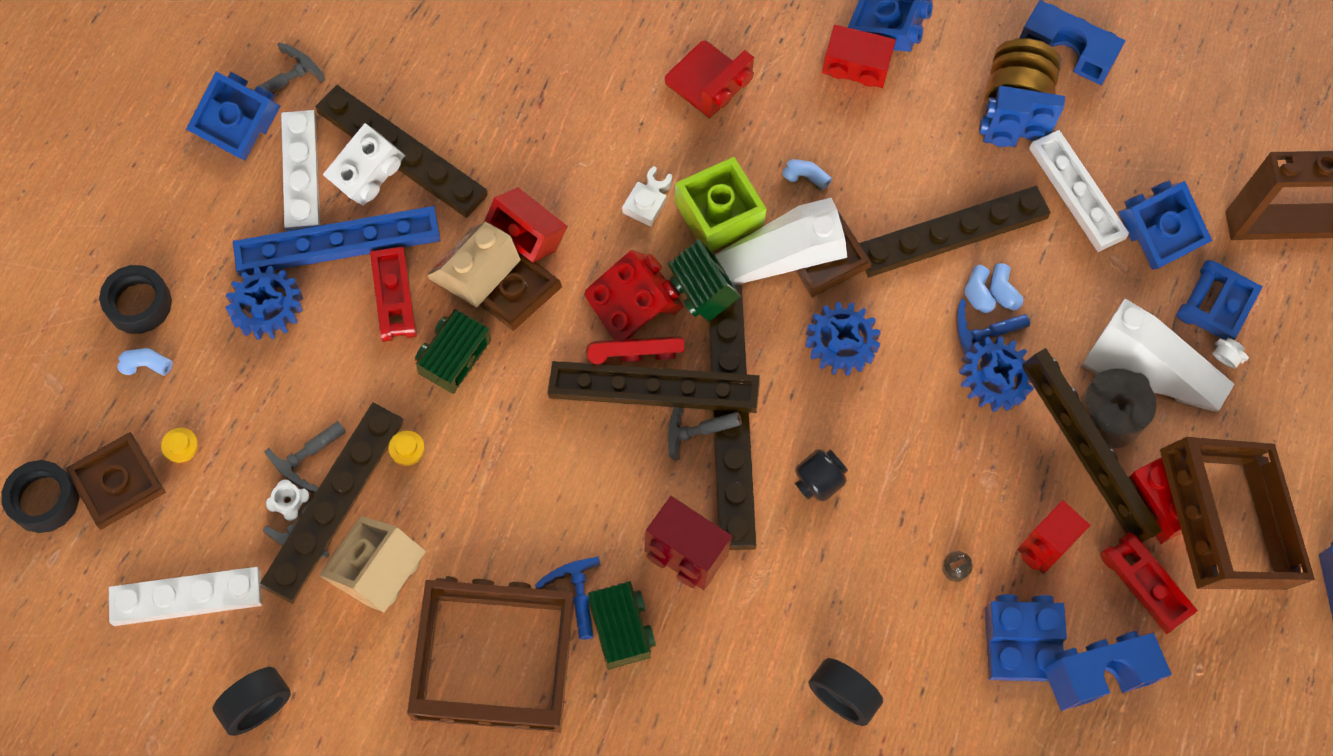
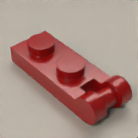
(392, 293)
(633, 349)
(1149, 583)

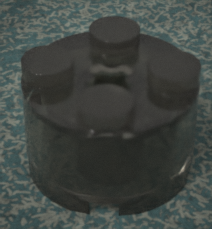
(1120, 405)

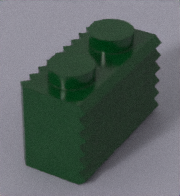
(703, 281)
(452, 351)
(620, 625)

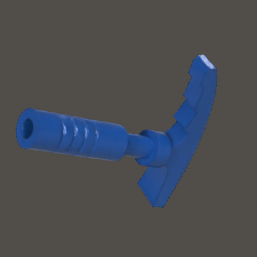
(1000, 328)
(581, 600)

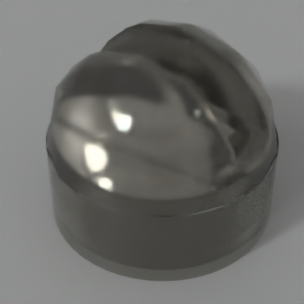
(961, 572)

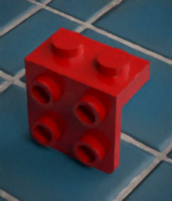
(710, 77)
(632, 294)

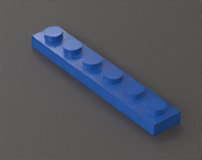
(336, 240)

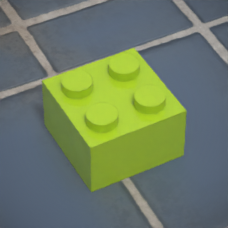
(720, 204)

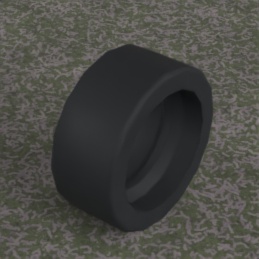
(131, 276)
(21, 479)
(846, 691)
(251, 701)

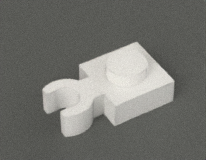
(647, 200)

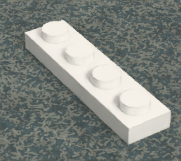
(300, 170)
(1078, 191)
(185, 596)

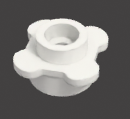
(1230, 352)
(280, 493)

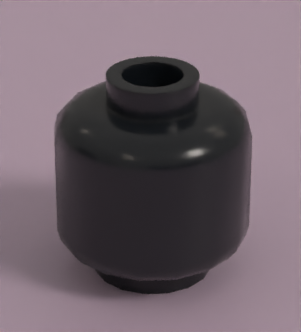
(820, 475)

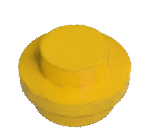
(179, 445)
(406, 448)

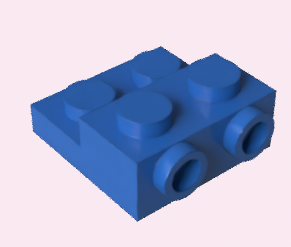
(893, 19)
(233, 114)
(1019, 114)
(1165, 223)
(1023, 637)

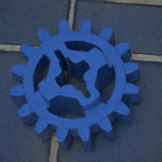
(261, 299)
(846, 352)
(995, 379)

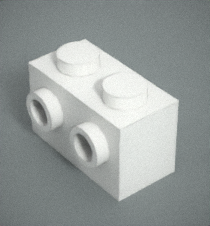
(364, 165)

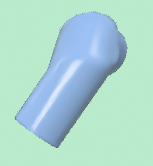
(806, 169)
(1002, 290)
(977, 292)
(131, 359)

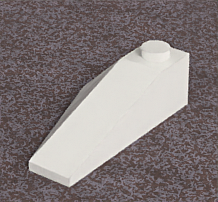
(791, 242)
(1147, 346)

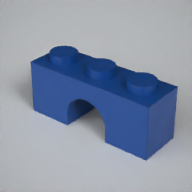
(1093, 45)
(1080, 676)

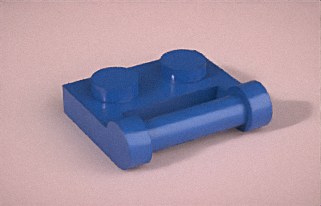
(1230, 305)

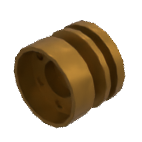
(1025, 66)

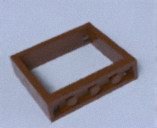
(1256, 219)
(1202, 525)
(485, 592)

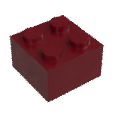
(686, 543)

